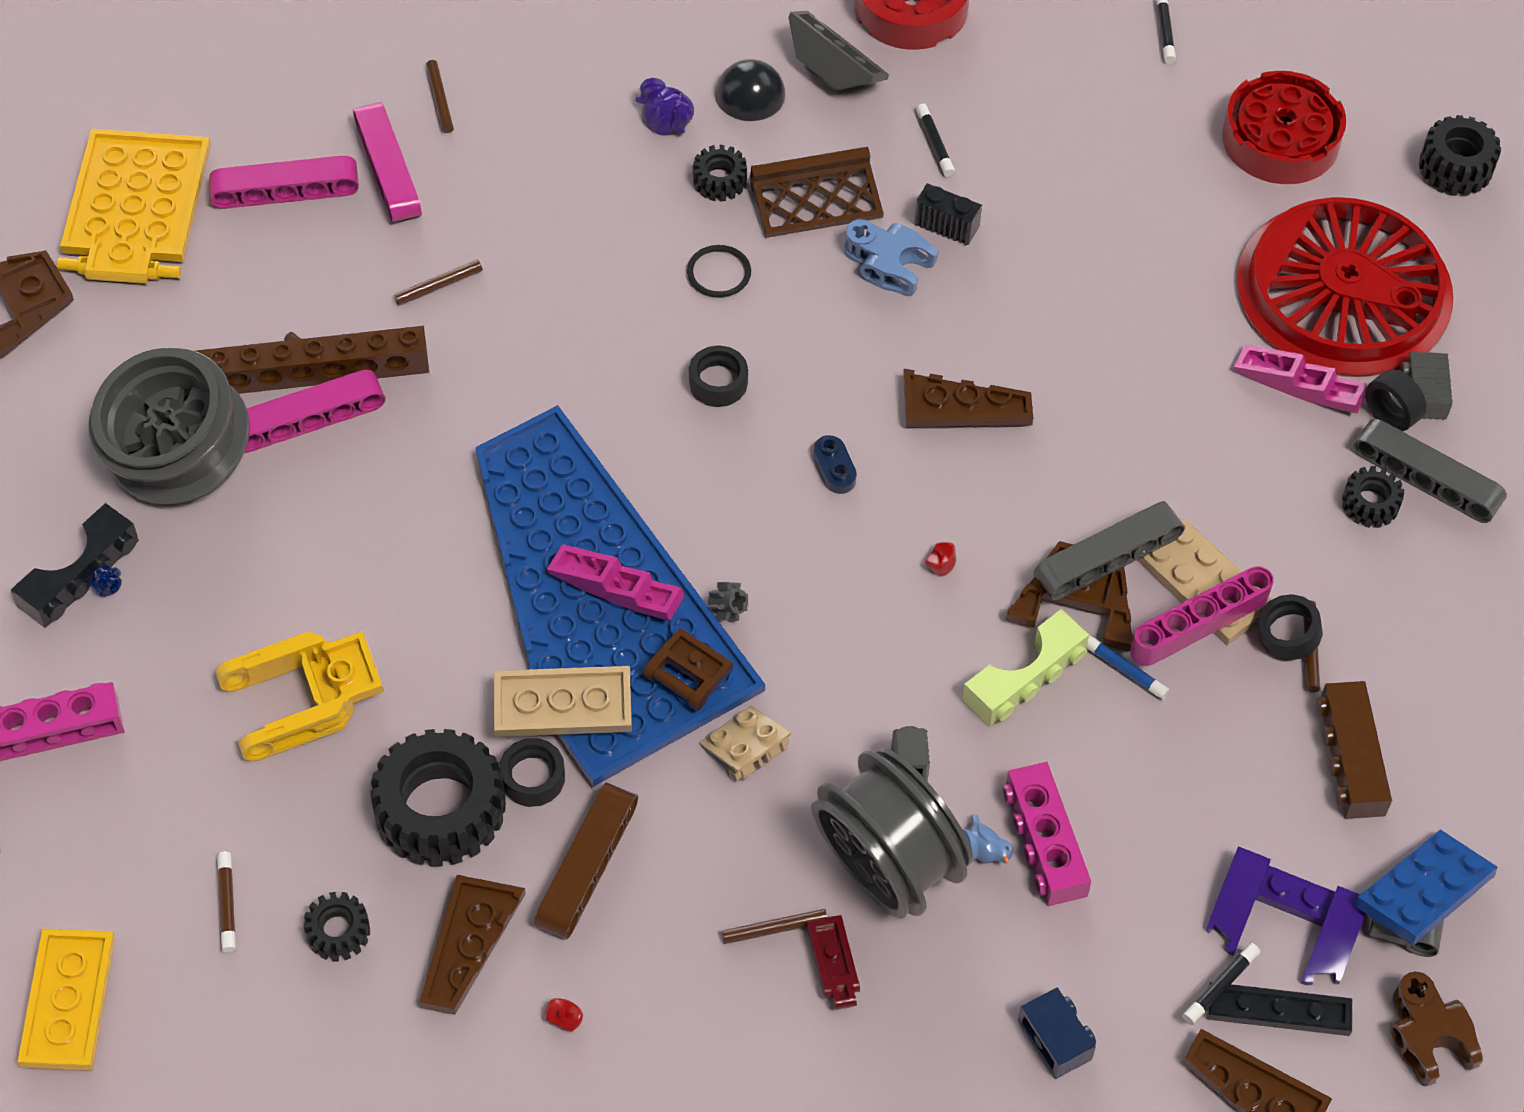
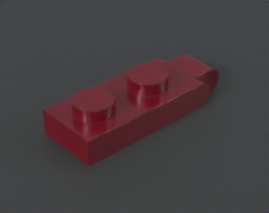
(834, 961)

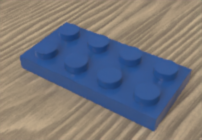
(1426, 887)

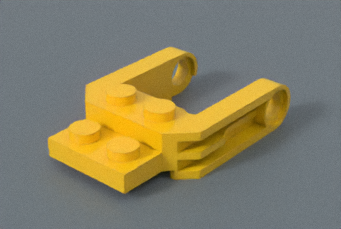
(337, 676)

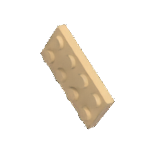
(1192, 567)
(562, 701)

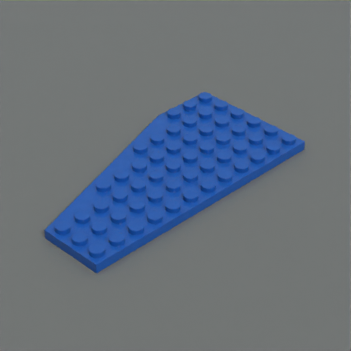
(554, 492)

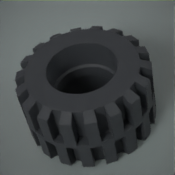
(1464, 137)

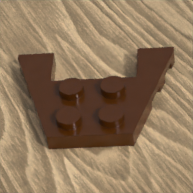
(32, 293)
(1103, 596)

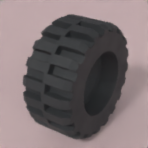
(432, 758)

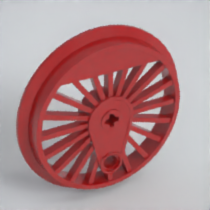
(1345, 283)

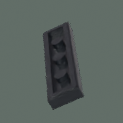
(1283, 1010)

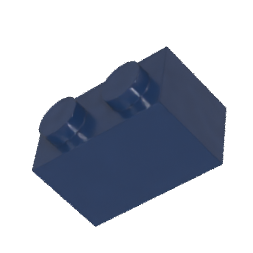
(1057, 1032)

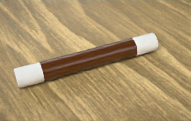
(226, 902)

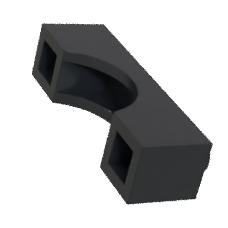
(49, 592)

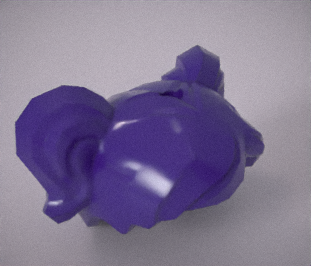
(664, 107)

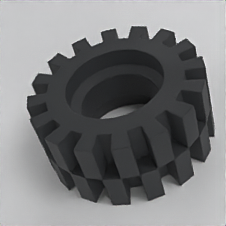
(719, 186)
(1368, 511)
(342, 944)

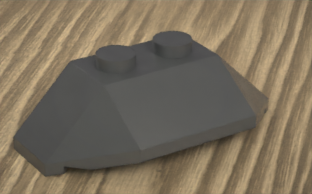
(831, 55)

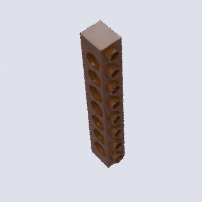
(322, 359)

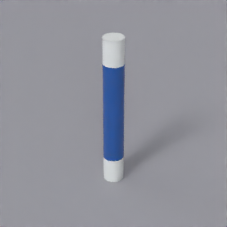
(1127, 668)

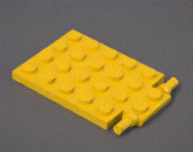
(133, 205)

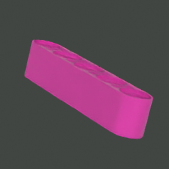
(387, 162)
(283, 182)
(313, 409)
(1193, 627)

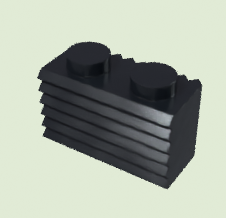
(947, 214)

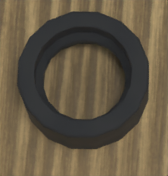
(718, 356)
(1404, 390)
(1289, 605)
(526, 749)

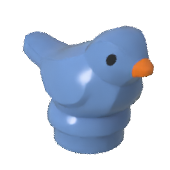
(986, 843)

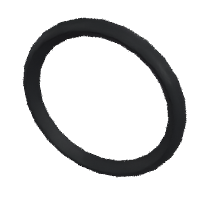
(701, 252)

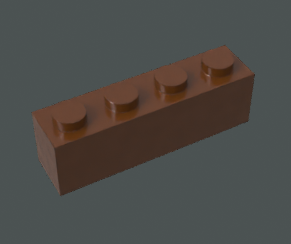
(1354, 750)

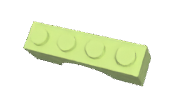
(997, 692)

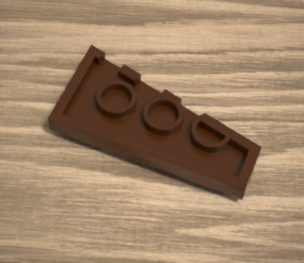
(949, 403)
(468, 935)
(1249, 1082)

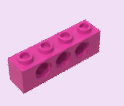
(67, 727)
(1038, 785)

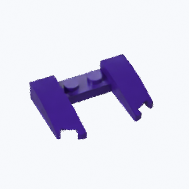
(1254, 879)

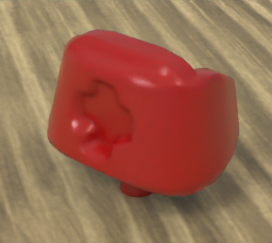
(942, 558)
(564, 1014)

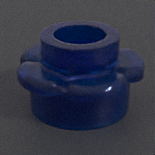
(106, 580)

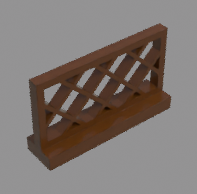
(816, 169)

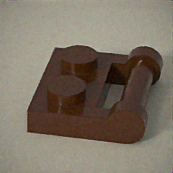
(693, 660)

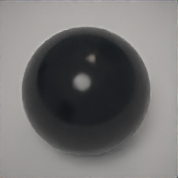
(750, 90)

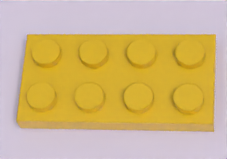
(66, 999)

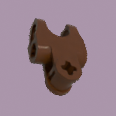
(1429, 1025)

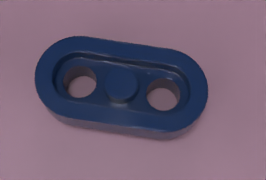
(834, 461)

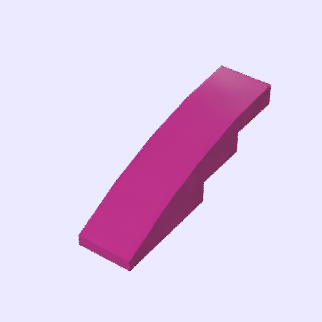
(1293, 376)
(618, 584)

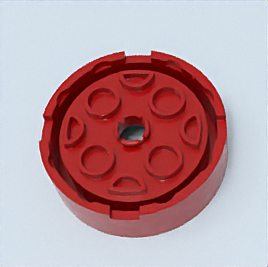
(912, 25)
(1281, 152)

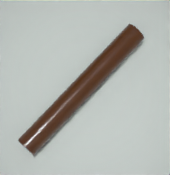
(439, 96)
(438, 282)
(1312, 664)
(771, 926)

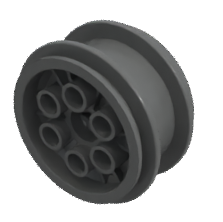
(156, 387)
(892, 832)

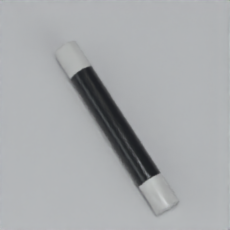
(1166, 31)
(935, 140)
(1223, 981)

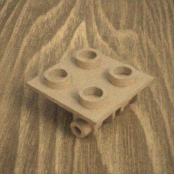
(746, 741)

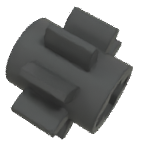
(728, 601)

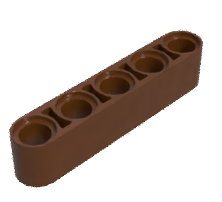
(586, 861)

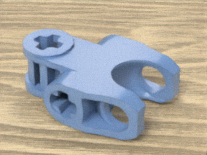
(886, 252)

